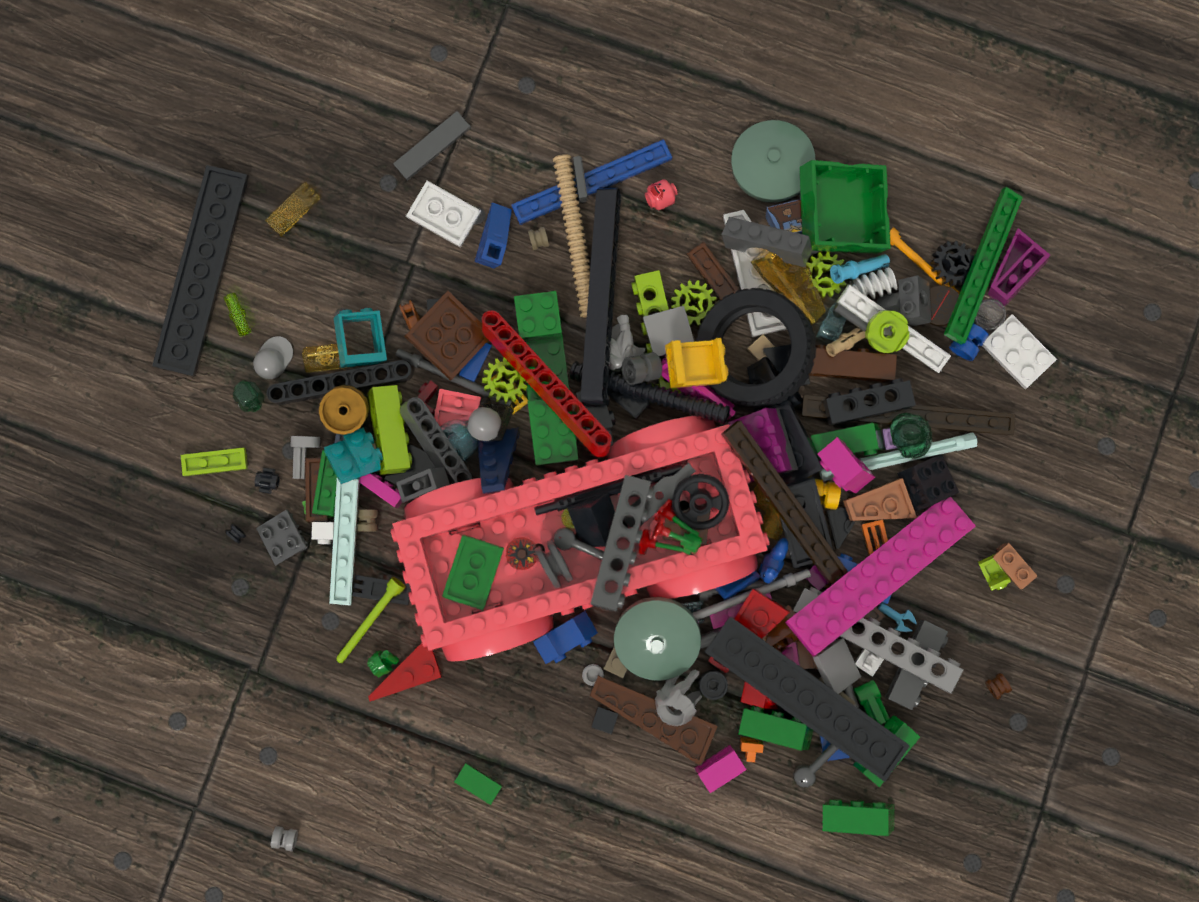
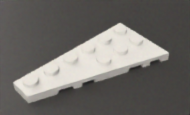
(749, 278)

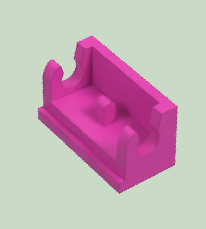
(720, 768)

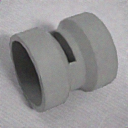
(284, 838)

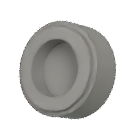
(591, 673)

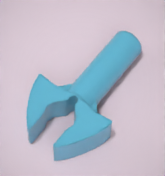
(897, 617)

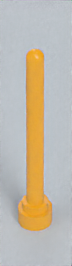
(895, 240)

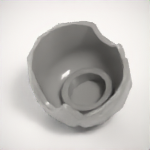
(484, 424)

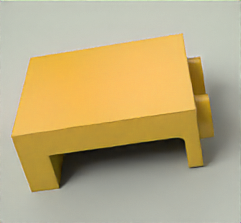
(696, 363)

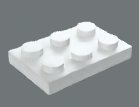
(1018, 351)

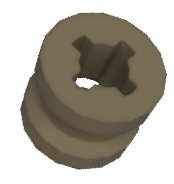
(538, 238)

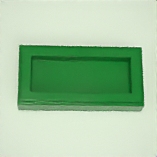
(478, 783)

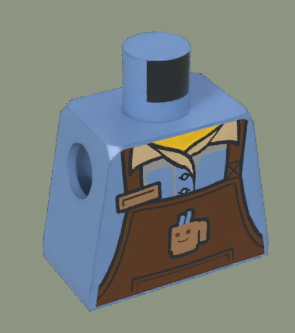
(786, 216)

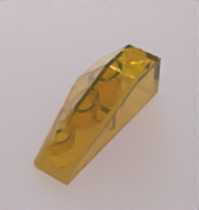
(790, 281)

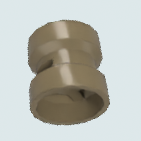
(367, 521)

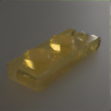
(292, 209)

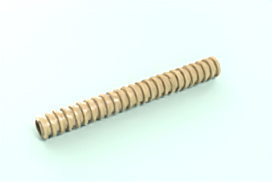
(574, 228)

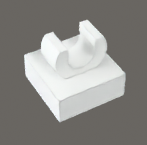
(868, 662)

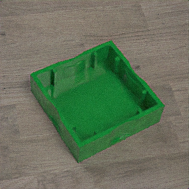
(845, 207)

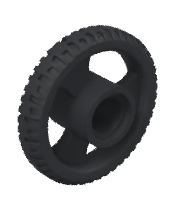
(720, 502)

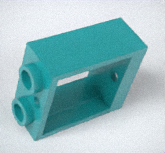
(365, 314)

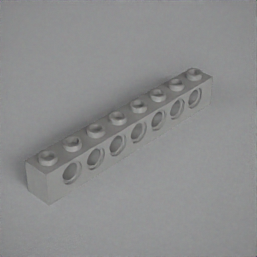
(946, 681)

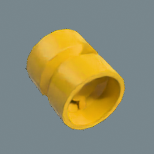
(828, 493)

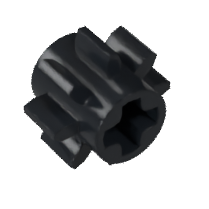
(267, 480)

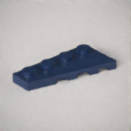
(495, 460)

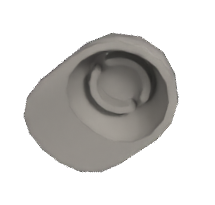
(273, 357)

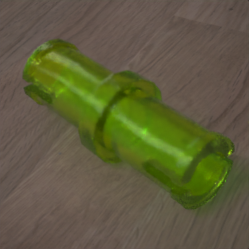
(237, 314)

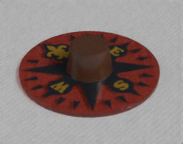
(521, 553)

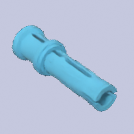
(853, 269)

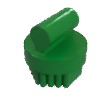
(382, 662)

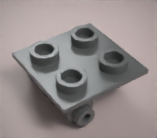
(282, 537)

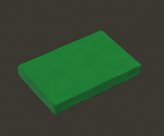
(473, 572)

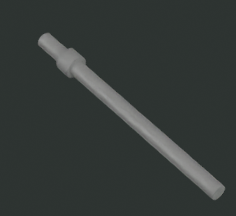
(787, 580)

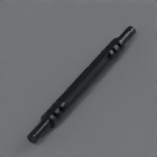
(612, 489)

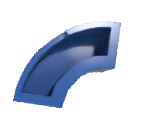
(565, 637)

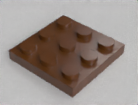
(448, 335)

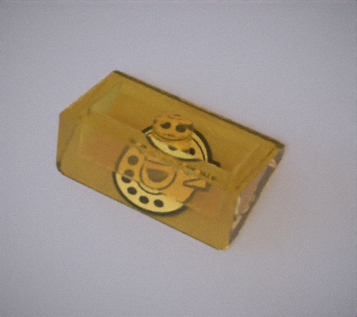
(321, 358)

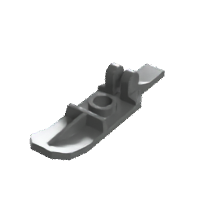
(666, 486)

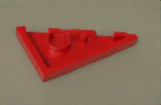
(413, 671)

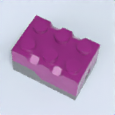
(771, 436)

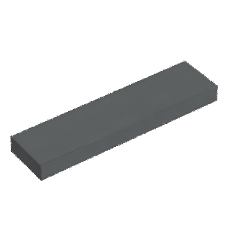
(432, 145)

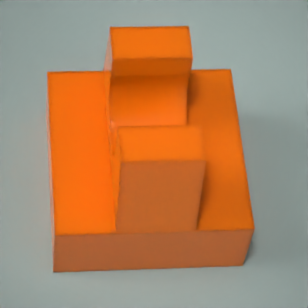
(751, 747)

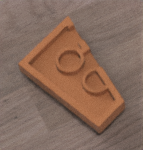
(882, 502)

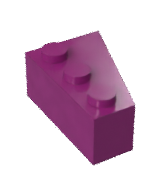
(1018, 267)

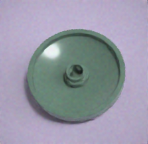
(769, 160)
(657, 638)

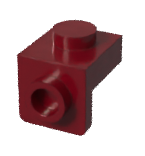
(426, 392)

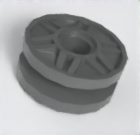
(553, 564)

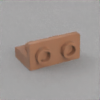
(1014, 565)

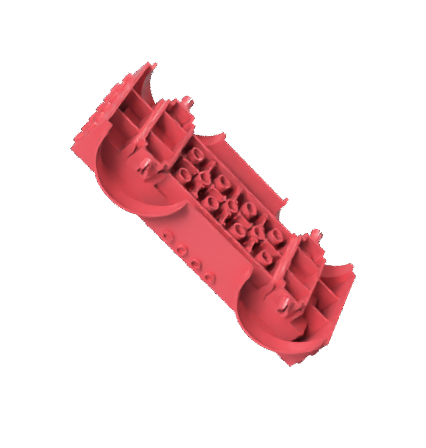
(524, 600)

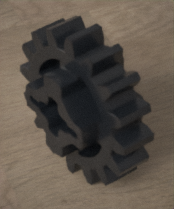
(949, 264)

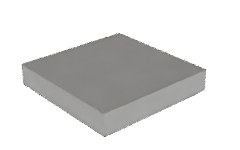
(667, 327)
(837, 666)

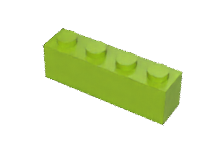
(389, 429)

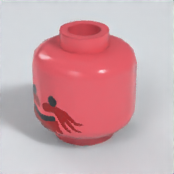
(661, 194)

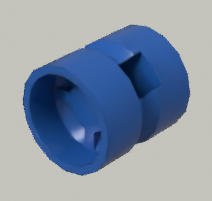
(970, 349)

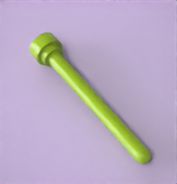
(393, 588)

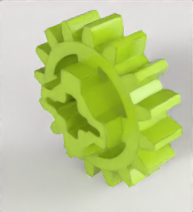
(819, 268)
(701, 298)
(496, 384)

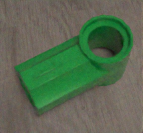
(869, 697)

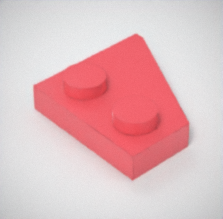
(455, 406)

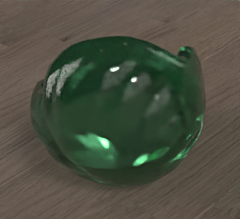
(911, 435)

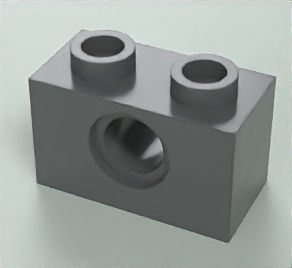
(915, 300)
(422, 483)

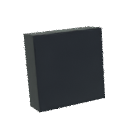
(604, 720)

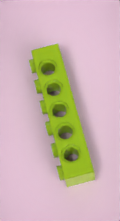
(651, 282)

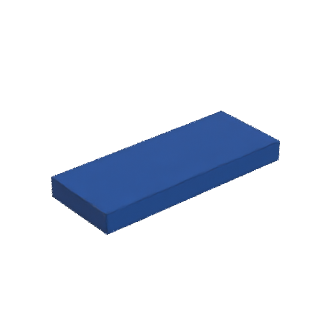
(473, 367)

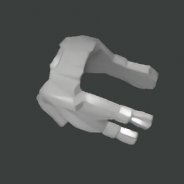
(622, 344)
(674, 696)

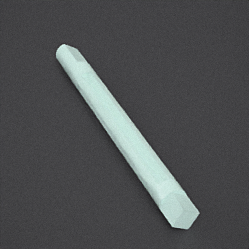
(894, 457)

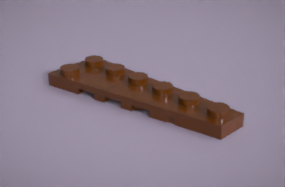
(688, 739)

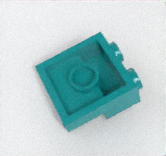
(354, 456)

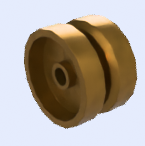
(350, 398)

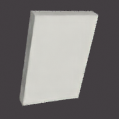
(443, 214)

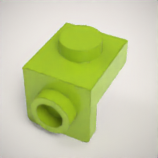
(994, 574)

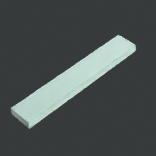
(344, 542)

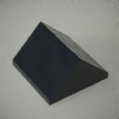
(593, 519)

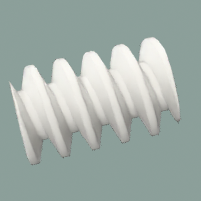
(875, 283)

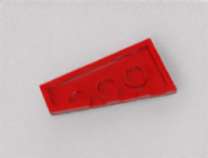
(759, 616)

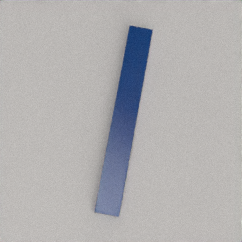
(597, 178)

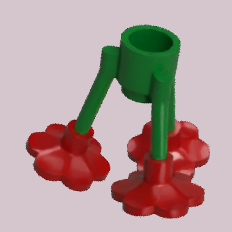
(690, 541)

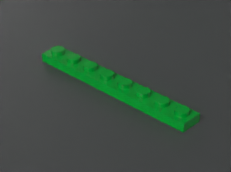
(983, 266)

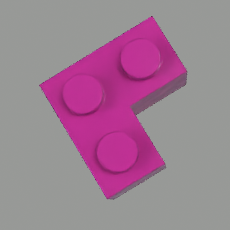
(847, 469)

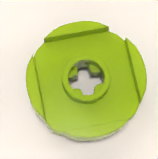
(875, 334)

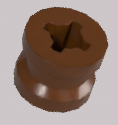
(998, 686)

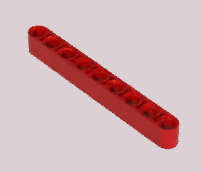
(546, 391)

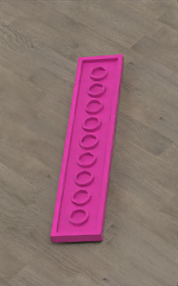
(879, 575)

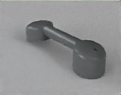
(568, 541)
(807, 772)

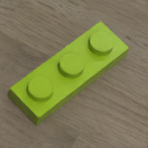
(214, 462)

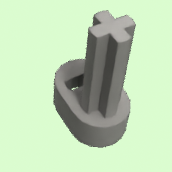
(299, 453)

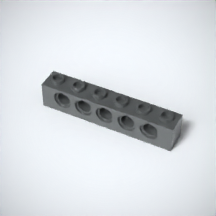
(631, 487)

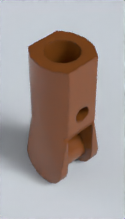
(411, 321)

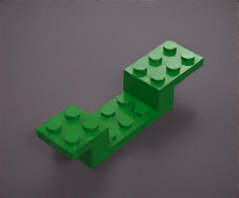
(542, 331)

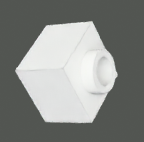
(323, 532)

